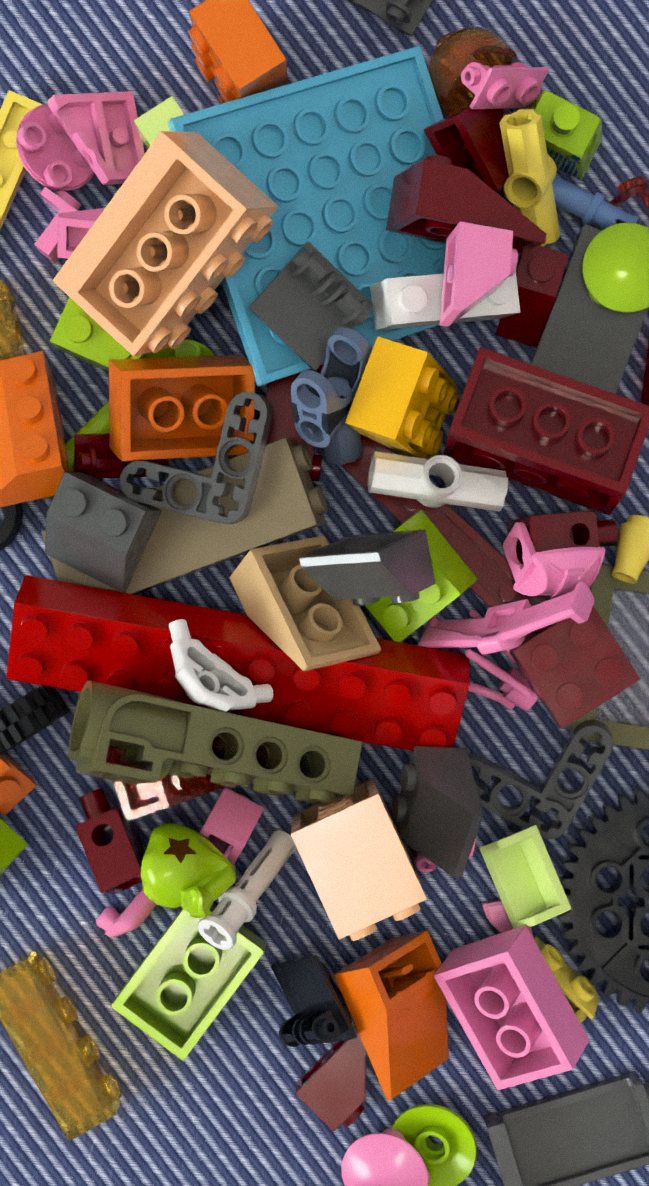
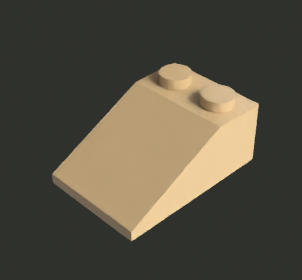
(298, 610)

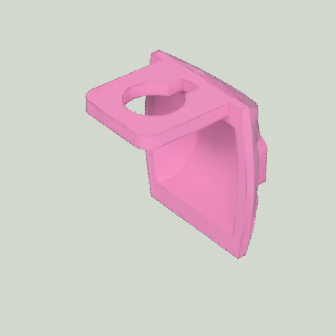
(550, 571)

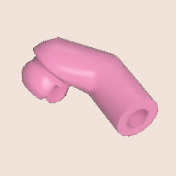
(130, 919)

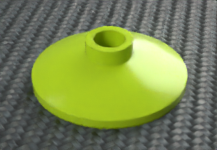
(446, 1162)

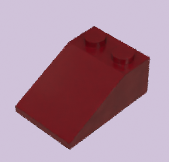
(437, 195)

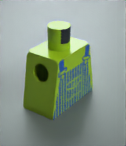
(569, 133)

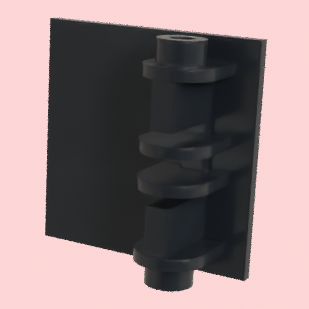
(316, 1006)

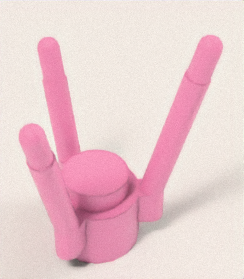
(513, 683)

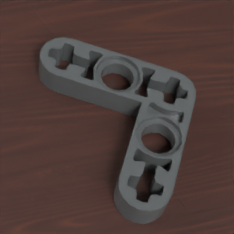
(210, 488)
(551, 793)

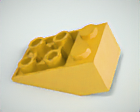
(403, 399)

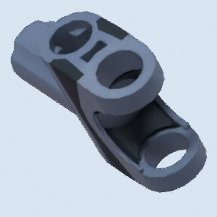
(324, 405)

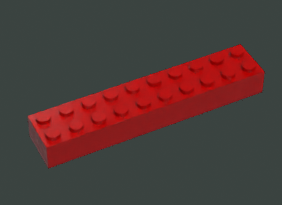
(124, 640)

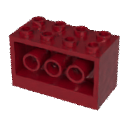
(548, 431)

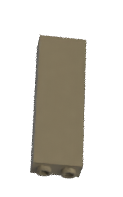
(185, 544)

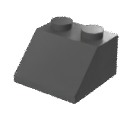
(98, 529)
(373, 567)
(439, 806)

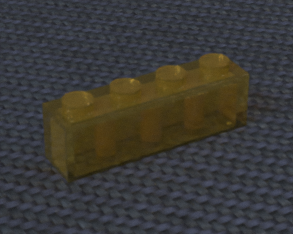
(54, 1048)

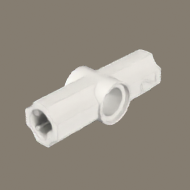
(410, 479)

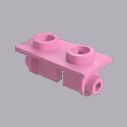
(503, 85)

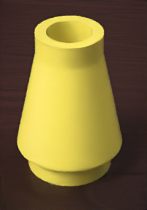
(632, 549)

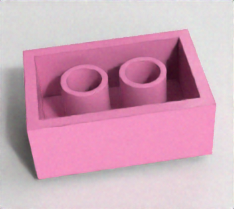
(512, 1008)

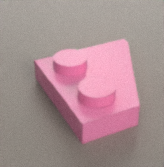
(102, 131)

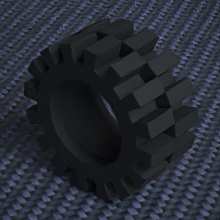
(29, 716)

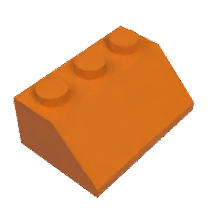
(30, 431)

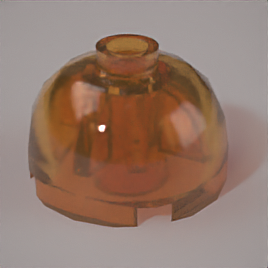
(454, 53)

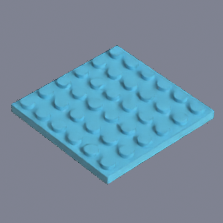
(330, 165)

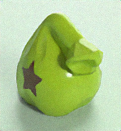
(184, 870)

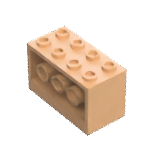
(166, 243)
(357, 862)

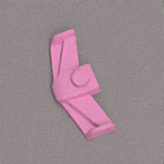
(508, 623)

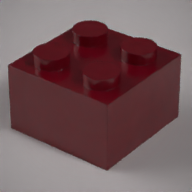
(574, 667)

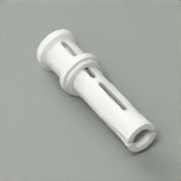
(239, 901)

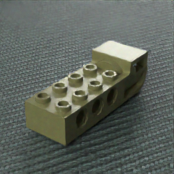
(177, 738)

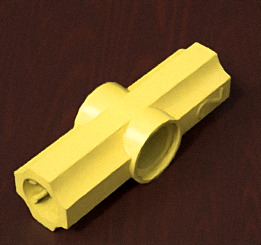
(530, 171)

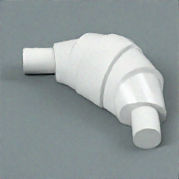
(209, 678)

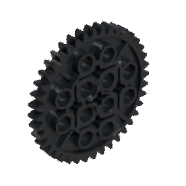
(620, 951)

